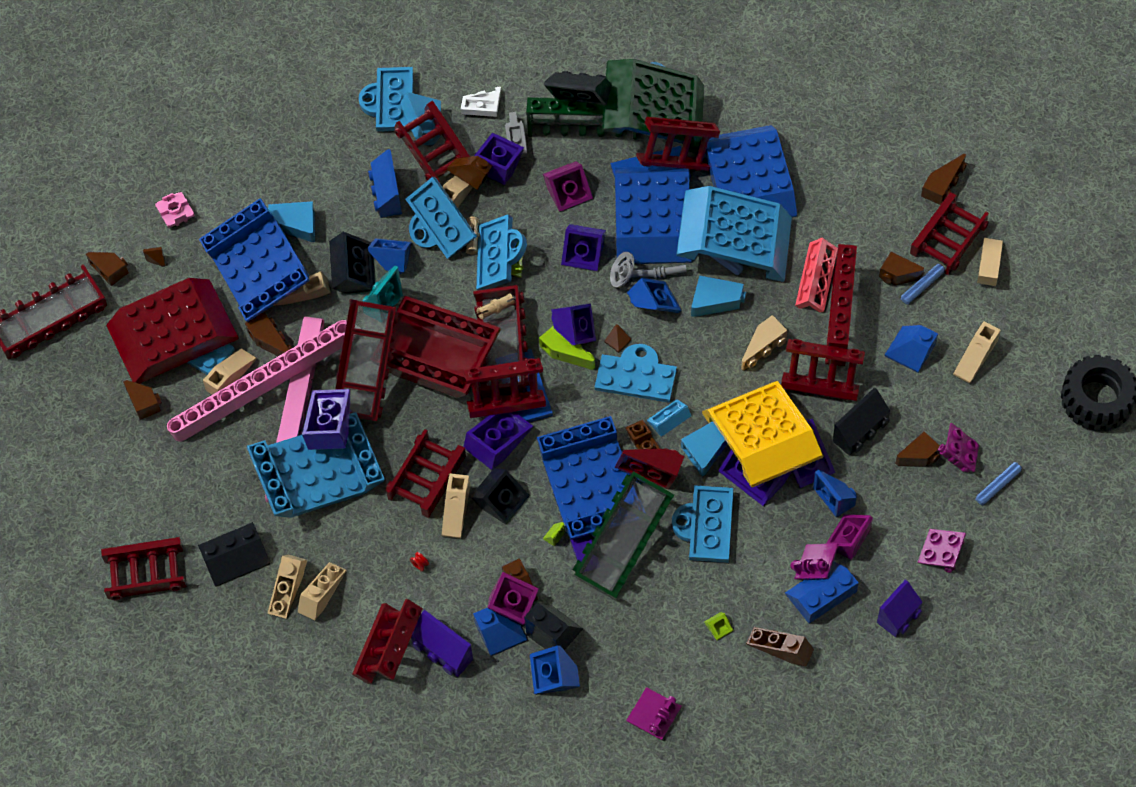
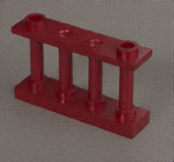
(674, 127)
(441, 128)
(939, 219)
(820, 386)
(506, 403)
(437, 487)
(141, 550)
(387, 641)

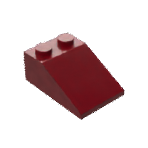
(656, 465)

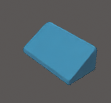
(669, 417)

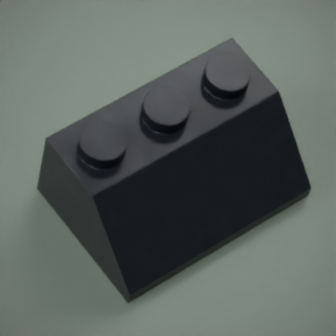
(579, 87)
(351, 264)
(861, 422)
(234, 554)

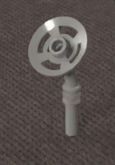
(626, 272)

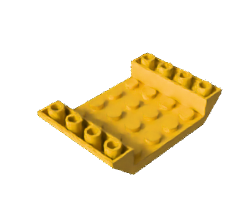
(765, 433)

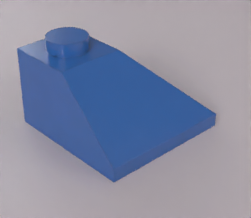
(391, 253)
(653, 295)
(912, 346)
(834, 493)
(498, 631)
(553, 671)

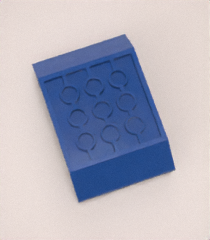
(255, 259)
(583, 473)

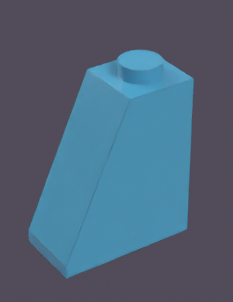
(413, 107)
(295, 219)
(716, 296)
(704, 447)

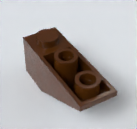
(941, 180)
(265, 335)
(782, 645)

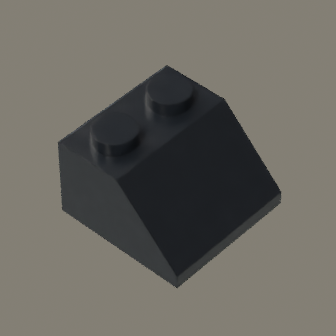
(500, 495)

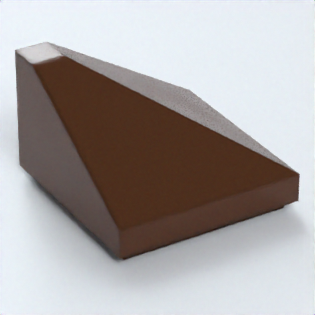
(155, 256)
(617, 338)

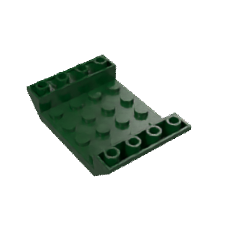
(651, 91)

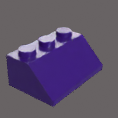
(761, 493)
(441, 644)

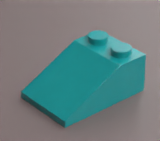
(387, 290)

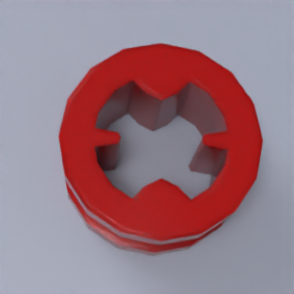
(419, 561)

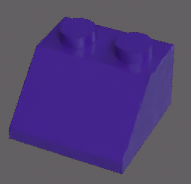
(502, 155)
(583, 247)
(575, 323)
(900, 609)

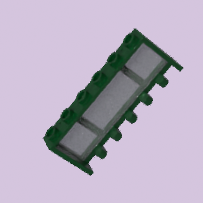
(565, 113)
(622, 534)

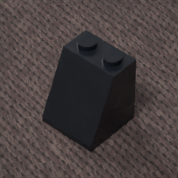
(550, 626)

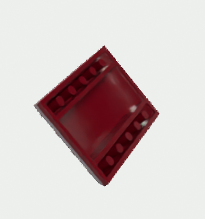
(170, 328)
(437, 345)

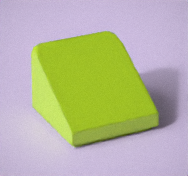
(555, 533)
(719, 625)

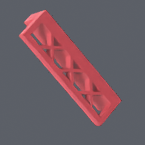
(813, 271)

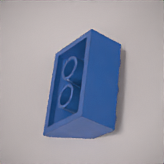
(385, 185)
(819, 596)

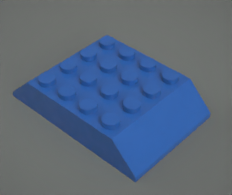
(752, 165)
(650, 212)

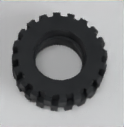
(1093, 413)

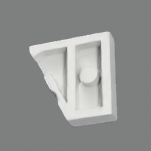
(481, 103)

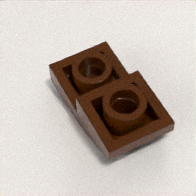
(641, 436)

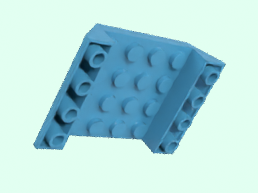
(735, 229)
(307, 479)

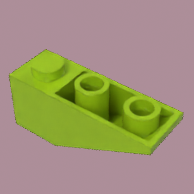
(559, 348)

